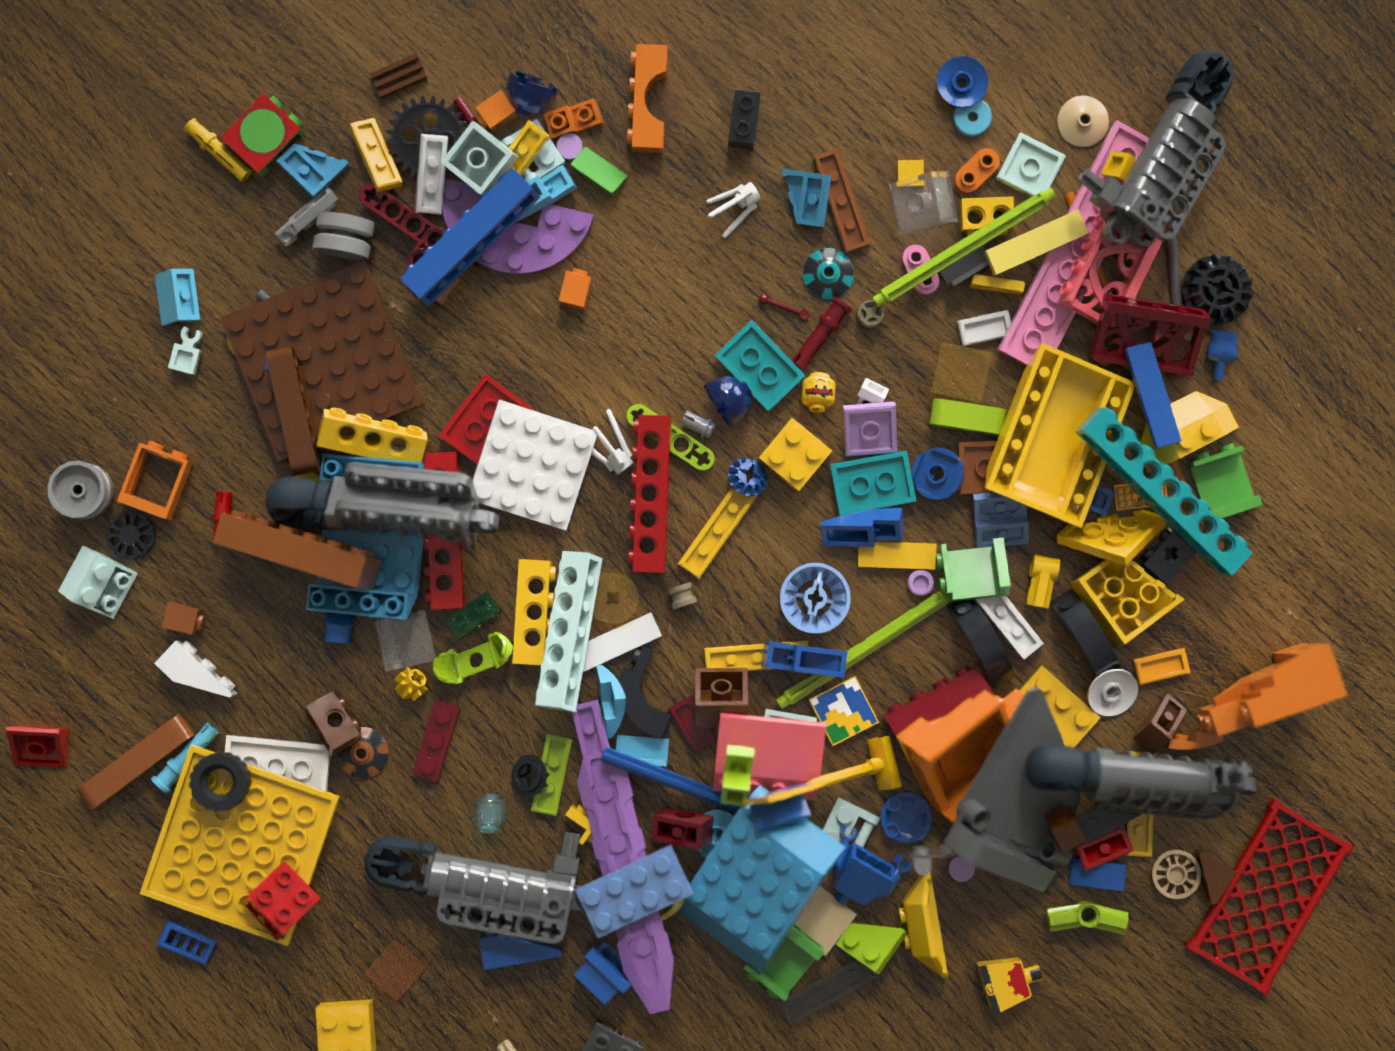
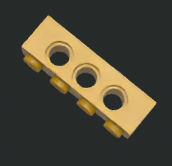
(357, 443)
(528, 571)

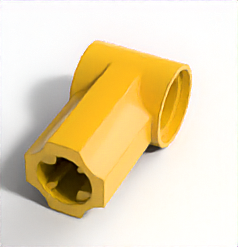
(1043, 574)

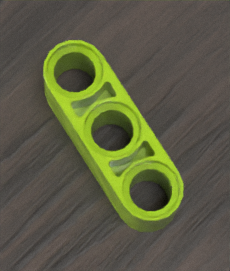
(967, 417)

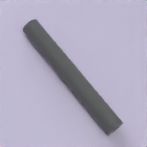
(1174, 274)

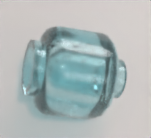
(489, 814)

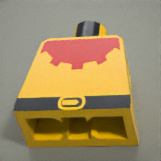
(1007, 982)

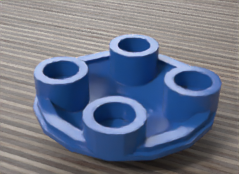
(906, 817)

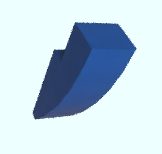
(863, 528)
(804, 659)

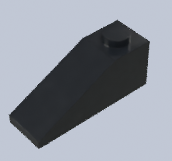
(1097, 823)

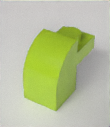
(737, 775)

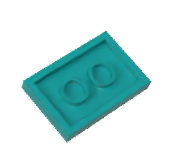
(761, 364)
(873, 483)

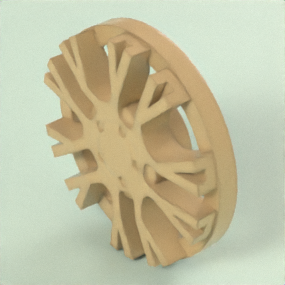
(1176, 874)

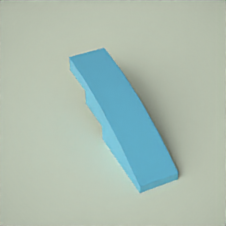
(550, 189)

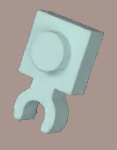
(186, 356)

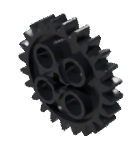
(408, 151)

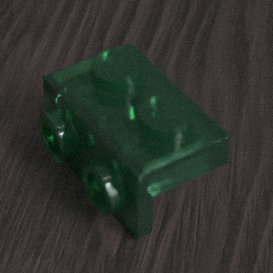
(473, 615)

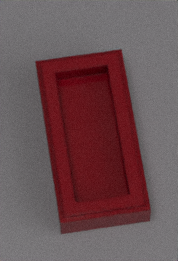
(684, 715)

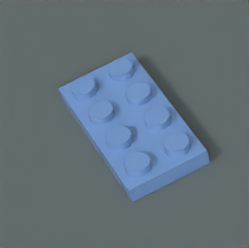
(634, 891)

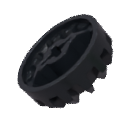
(1196, 282)

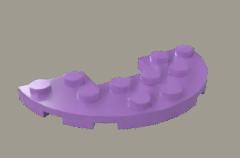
(522, 247)

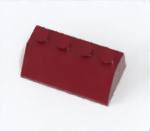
(938, 701)

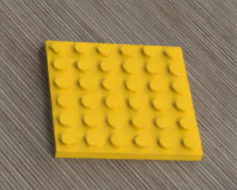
(217, 858)

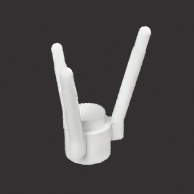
(744, 196)
(618, 460)

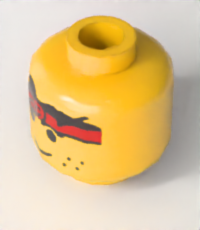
(818, 392)

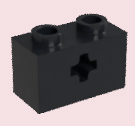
(744, 119)
(1167, 569)

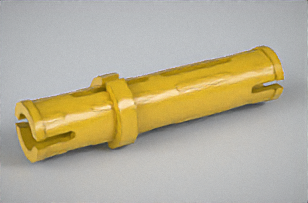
(209, 142)

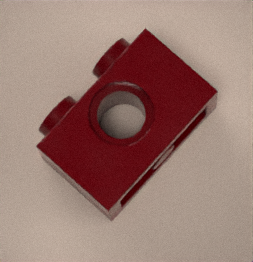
(682, 828)

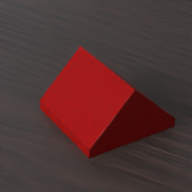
(39, 745)

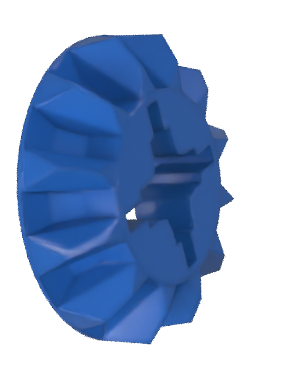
(737, 477)

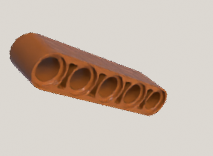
(135, 762)

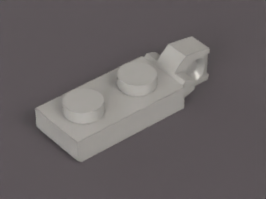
(305, 217)

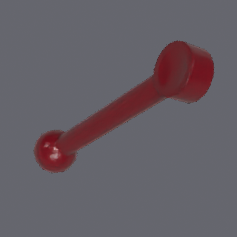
(803, 314)

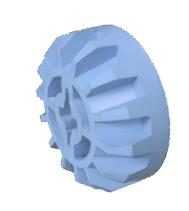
(820, 574)

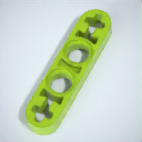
(677, 433)

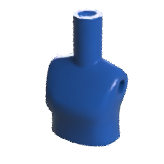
(1221, 351)
(338, 627)

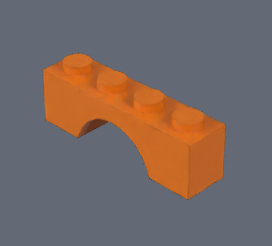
(649, 66)

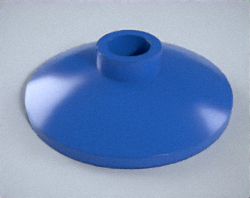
(964, 69)

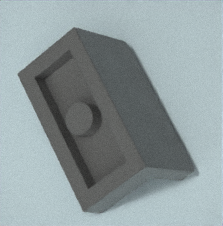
(964, 268)

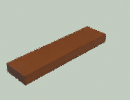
(842, 202)

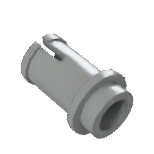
(698, 424)

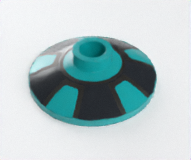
(818, 282)

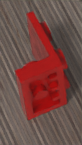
(280, 900)

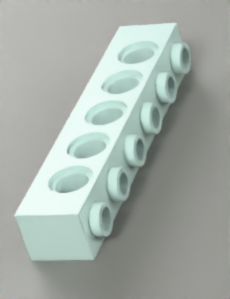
(568, 631)

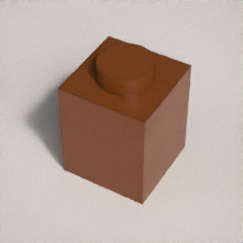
(183, 618)

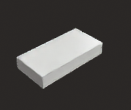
(984, 328)

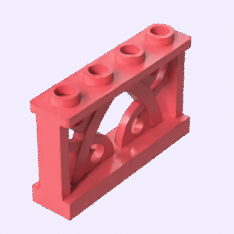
(1086, 265)

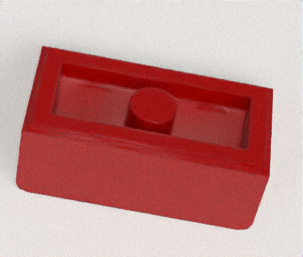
(1104, 848)

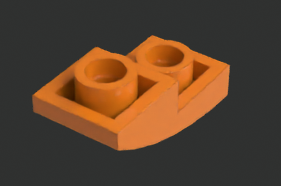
(573, 118)
(1198, 740)

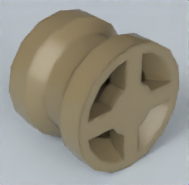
(872, 311)
(681, 595)

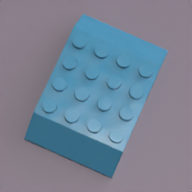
(759, 883)

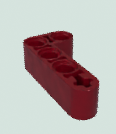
(402, 221)

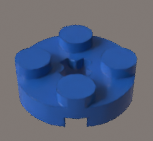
(951, 467)

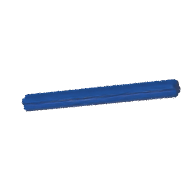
(664, 777)

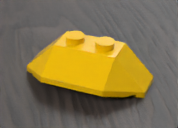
(1199, 423)
(923, 925)

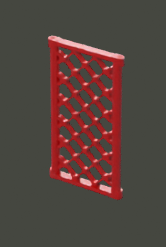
(1344, 849)

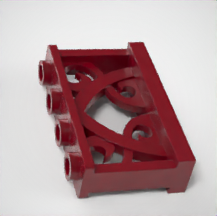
(1126, 309)

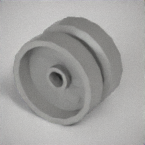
(343, 235)
(65, 485)

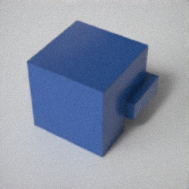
(603, 972)

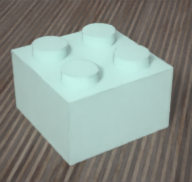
(479, 158)

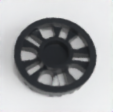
(130, 535)

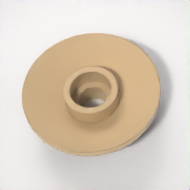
(1074, 130)

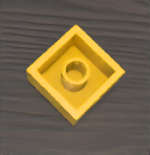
(794, 455)
(346, 1026)

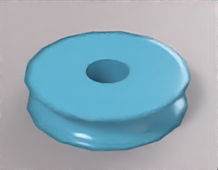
(974, 128)

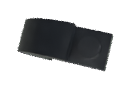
(1086, 633)
(983, 641)
(637, 707)

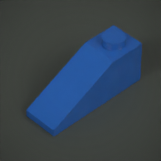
(507, 950)

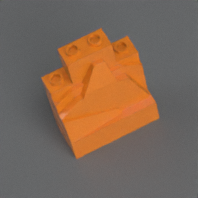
(1296, 682)
(954, 747)

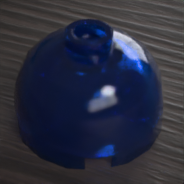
(529, 93)
(730, 399)

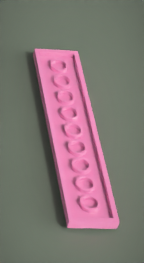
(1040, 315)

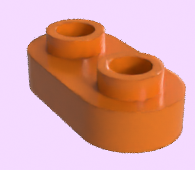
(978, 170)

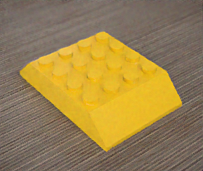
(1038, 452)

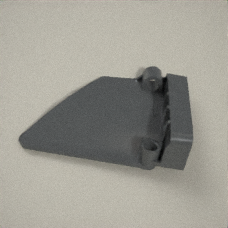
(1002, 815)

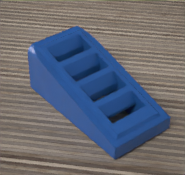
(173, 947)

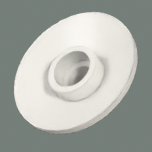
(1118, 698)

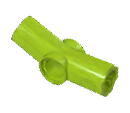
(1070, 917)

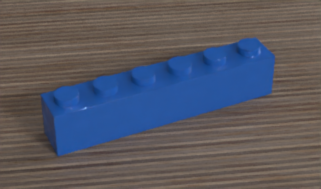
(470, 237)

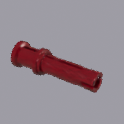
(827, 323)

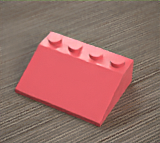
(784, 750)

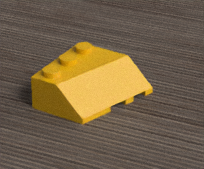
(1123, 599)

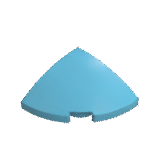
(612, 700)

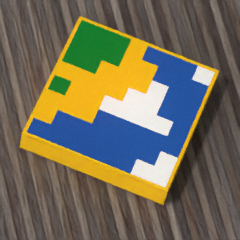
(844, 710)

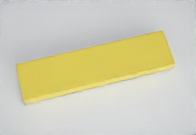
(1036, 242)

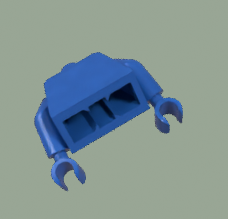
(864, 875)

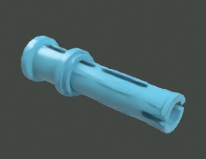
(174, 766)

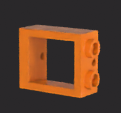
(126, 495)

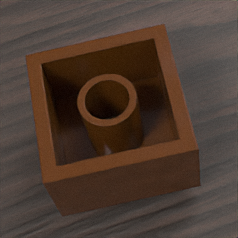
(719, 692)

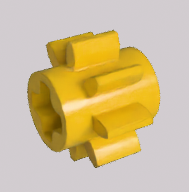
(411, 684)

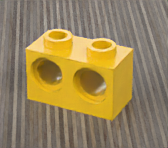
(985, 209)

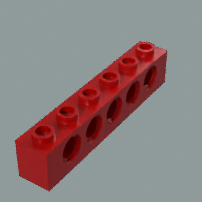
(655, 560)
(454, 596)

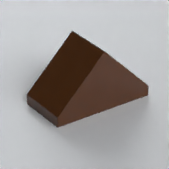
(1214, 876)

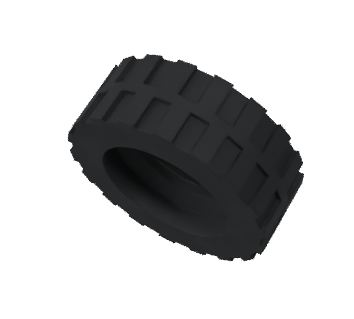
(200, 787)

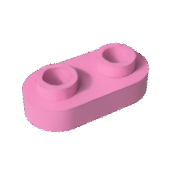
(910, 265)

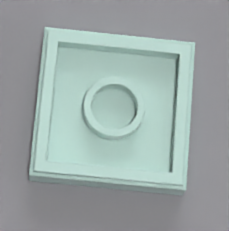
(1030, 166)

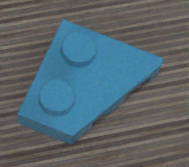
(311, 168)
(808, 195)

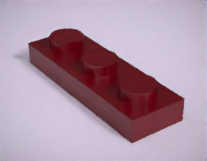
(436, 740)

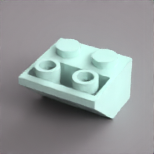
(97, 582)

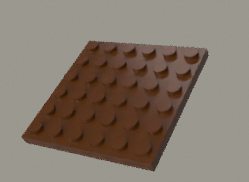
(341, 349)

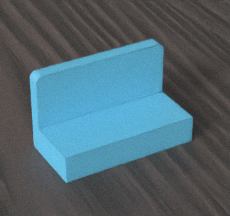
(177, 296)
(644, 748)

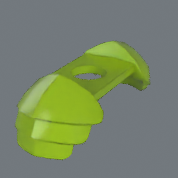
(456, 667)

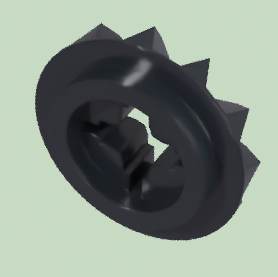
(525, 766)

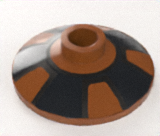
(376, 755)

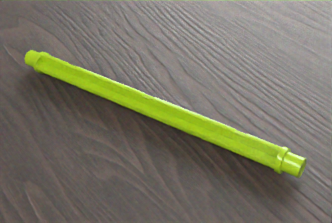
(964, 247)
(867, 647)

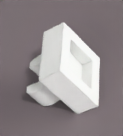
(872, 392)

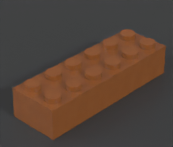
(298, 549)

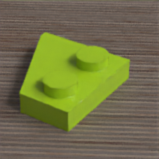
(871, 944)

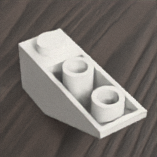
(187, 668)

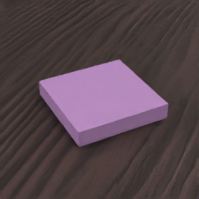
(870, 428)

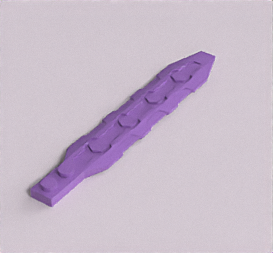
(616, 843)

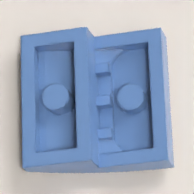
(998, 518)

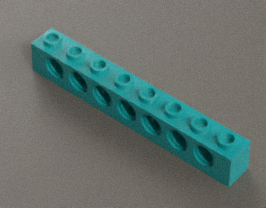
(1187, 526)

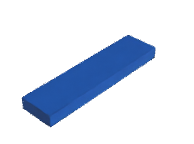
(1152, 395)

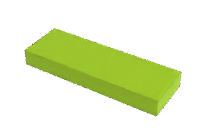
(556, 755)

